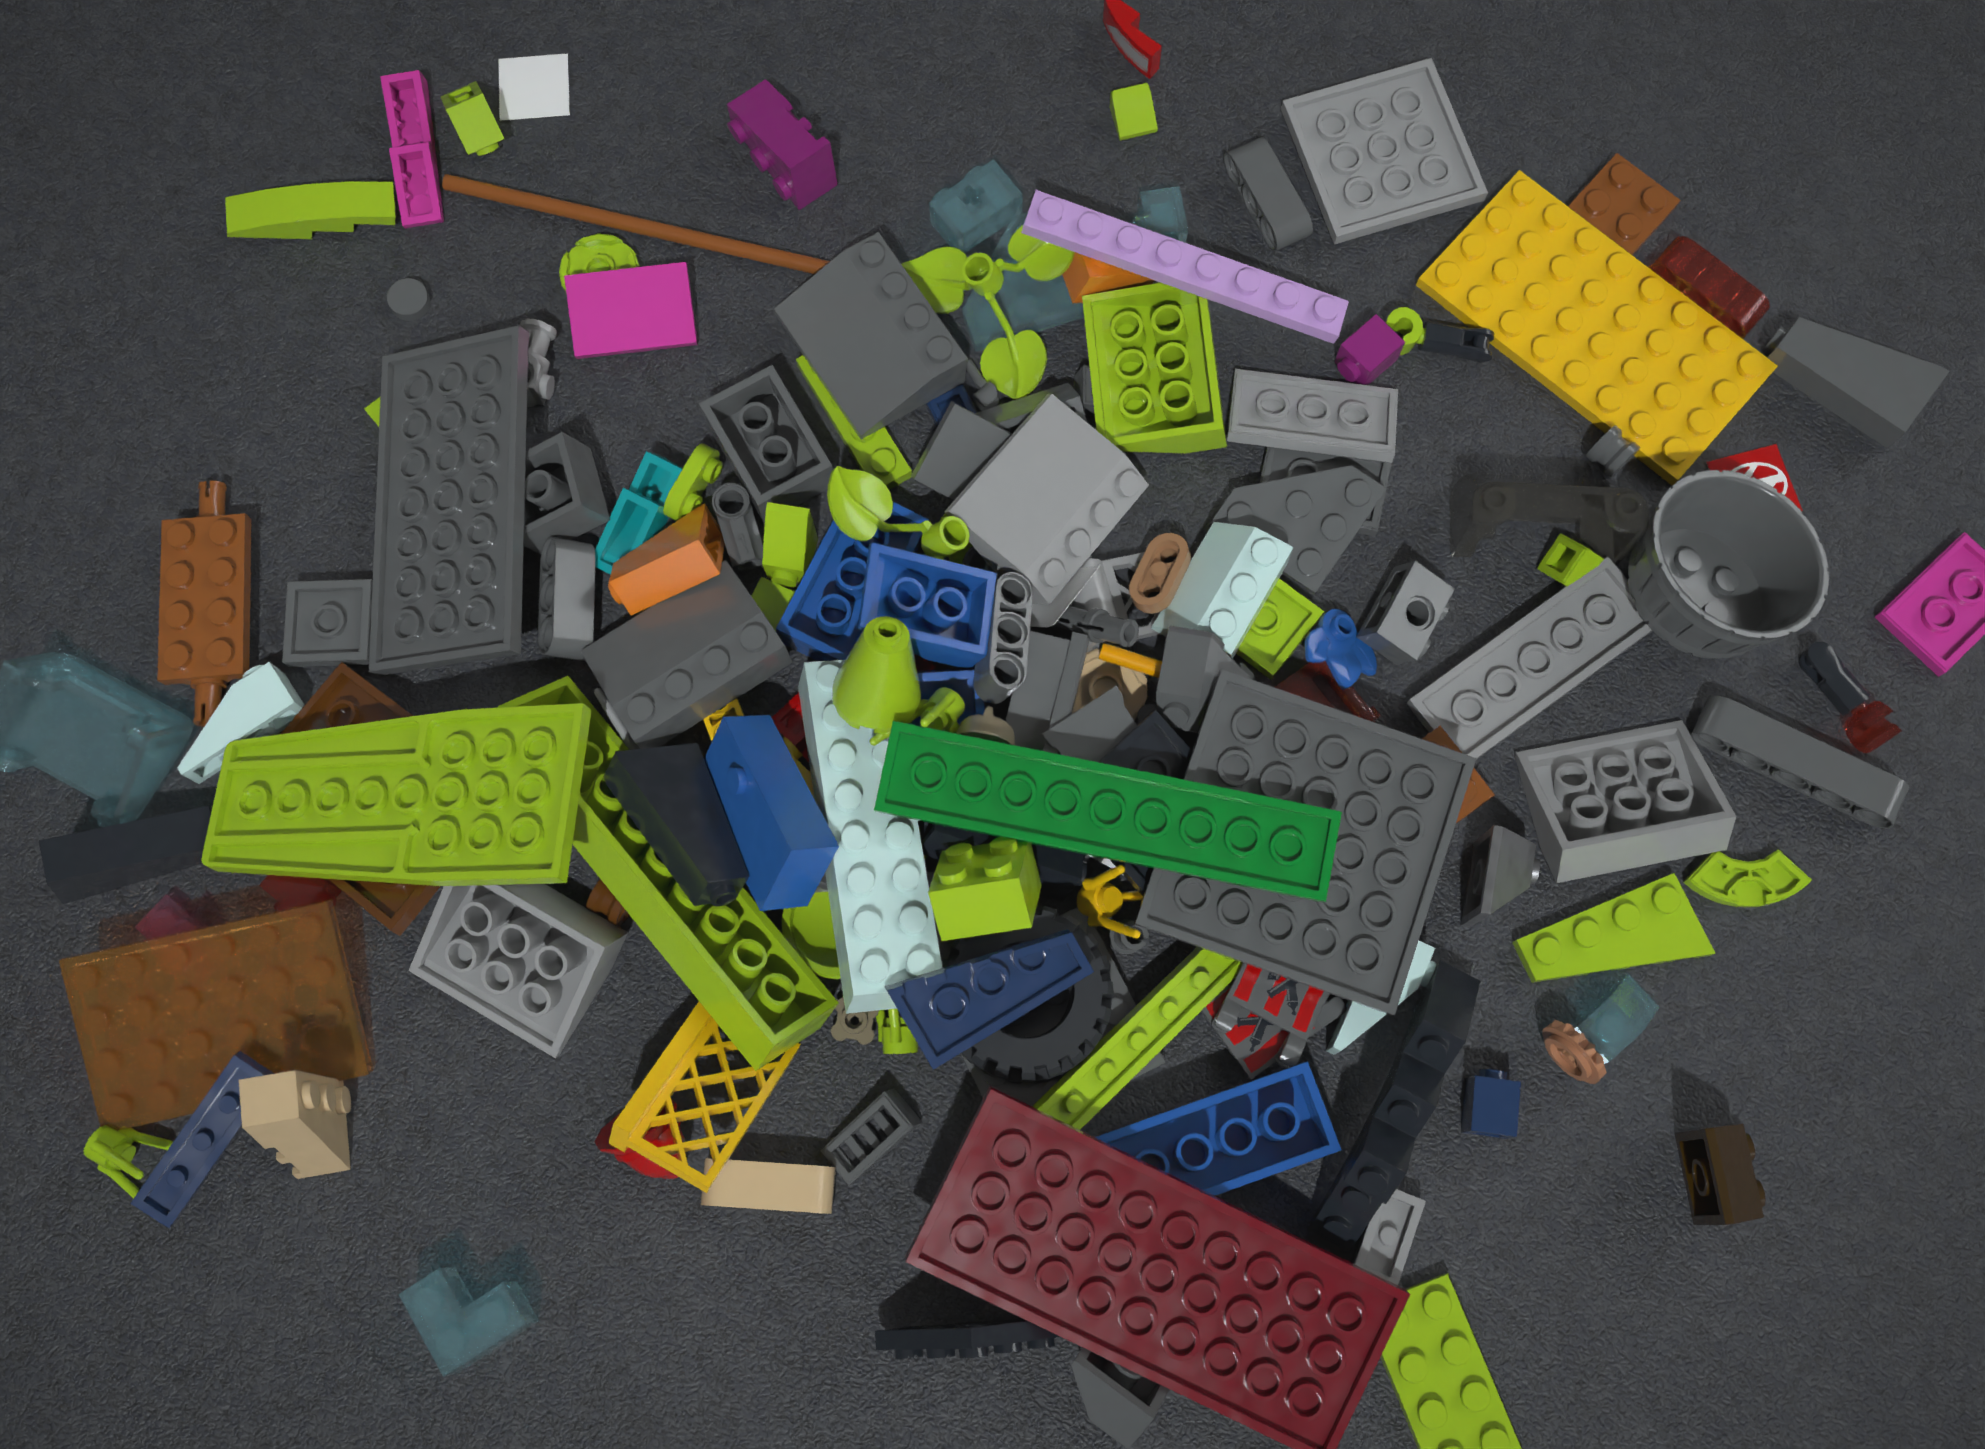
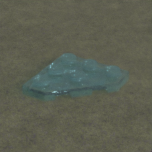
(1024, 301)

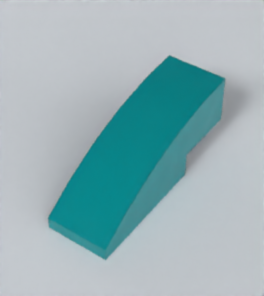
(637, 511)

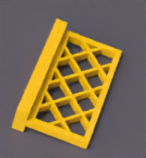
(668, 1078)

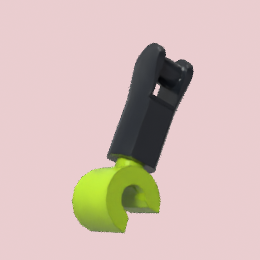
(1440, 337)

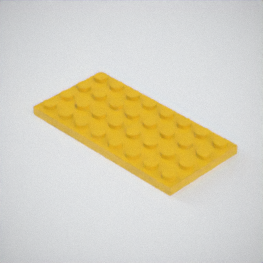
(1596, 326)

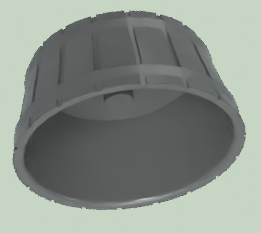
(1727, 566)

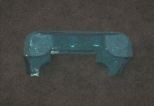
(88, 732)

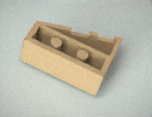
(300, 1118)

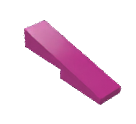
(413, 148)

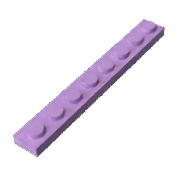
(1185, 266)

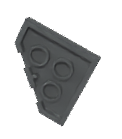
(1309, 512)

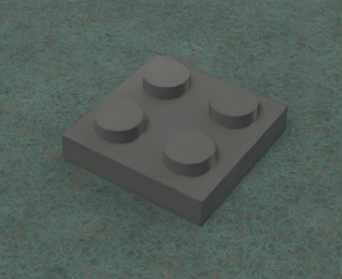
(327, 623)

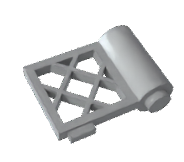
(1105, 593)

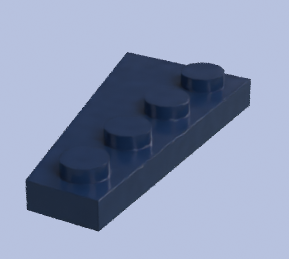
(979, 996)

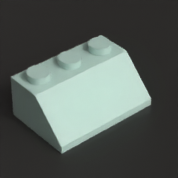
(1226, 583)

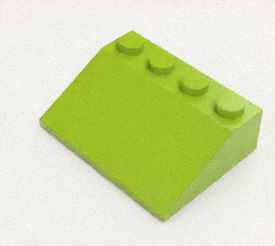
(1154, 370)

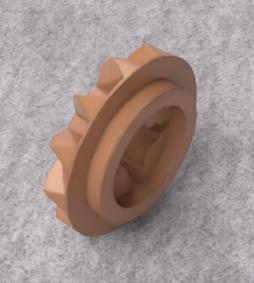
(1573, 1052)

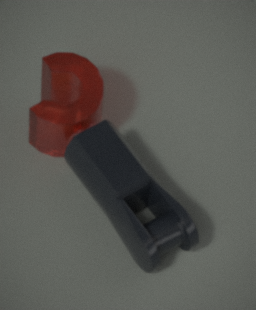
(1867, 724)

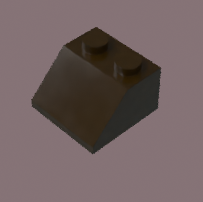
(1720, 1175)

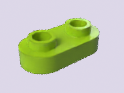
(699, 470)

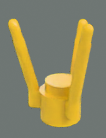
(1104, 900)

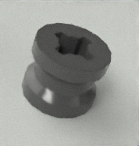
(1612, 451)

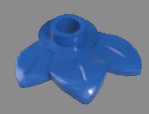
(1338, 646)

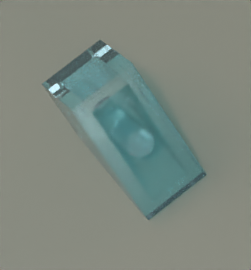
(1617, 1018)

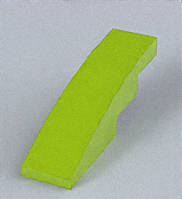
(305, 208)

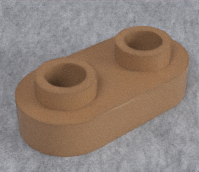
(1158, 576)

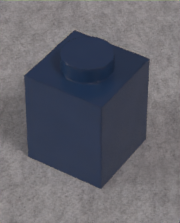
(1491, 1105)

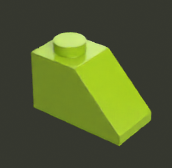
(473, 119)
(788, 543)

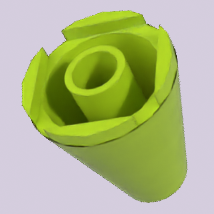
(878, 678)

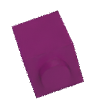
(1368, 352)

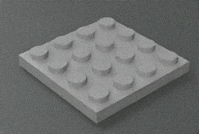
(1383, 151)

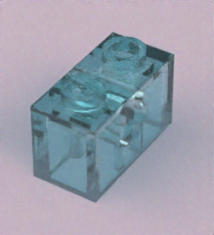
(975, 206)

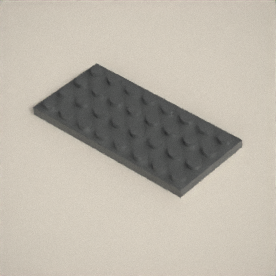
(450, 503)

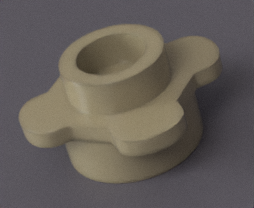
(844, 1029)

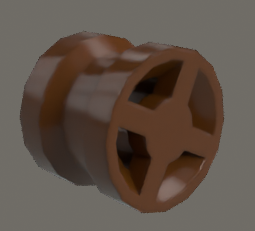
(604, 902)

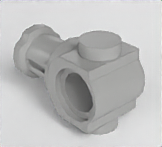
(540, 384)

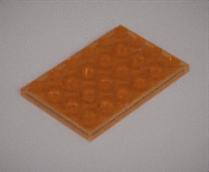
(177, 1007)

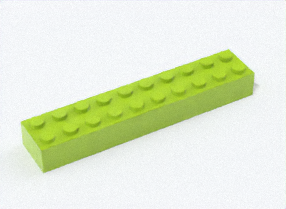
(724, 953)

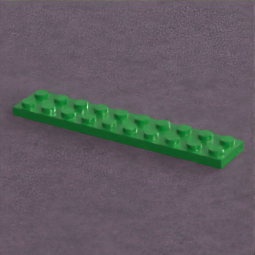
(1108, 811)

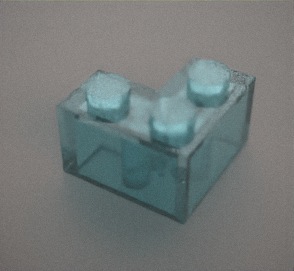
(457, 1326)

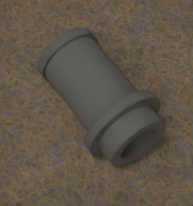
(1120, 943)

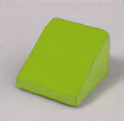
(1133, 111)
(1568, 561)

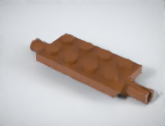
(205, 600)

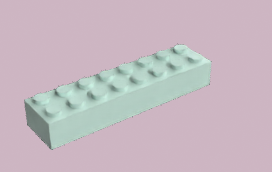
(879, 871)

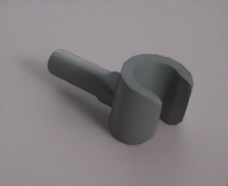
(986, 396)

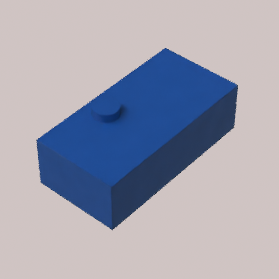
(827, 602)
(769, 812)

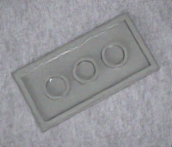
(1313, 415)

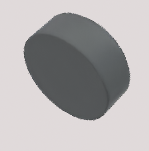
(408, 299)

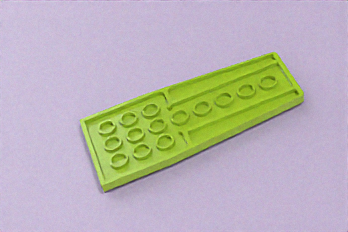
(407, 799)

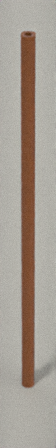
(633, 224)

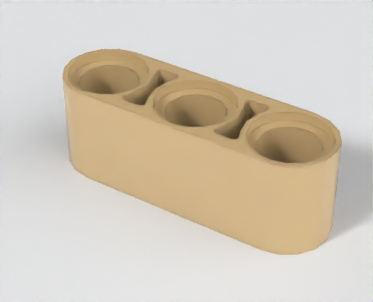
(771, 1186)

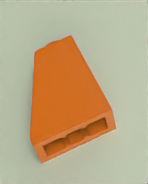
(669, 562)

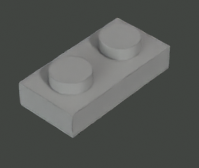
(1390, 1236)

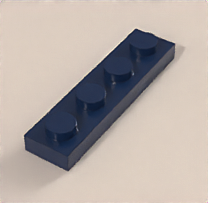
(198, 1145)

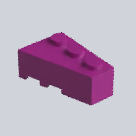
(782, 145)

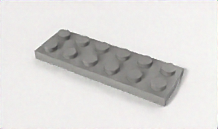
(1533, 662)

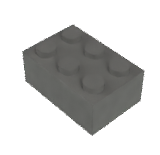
(767, 441)

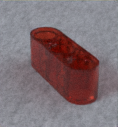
(1711, 285)

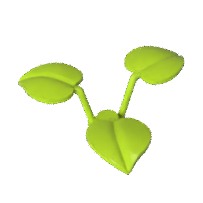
(944, 273)
(863, 503)

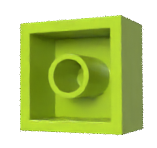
(985, 888)

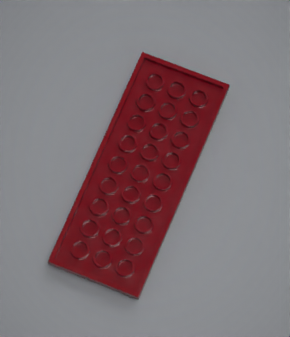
(1156, 1275)

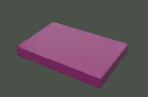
(630, 310)
(1942, 606)

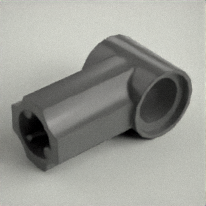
(738, 529)

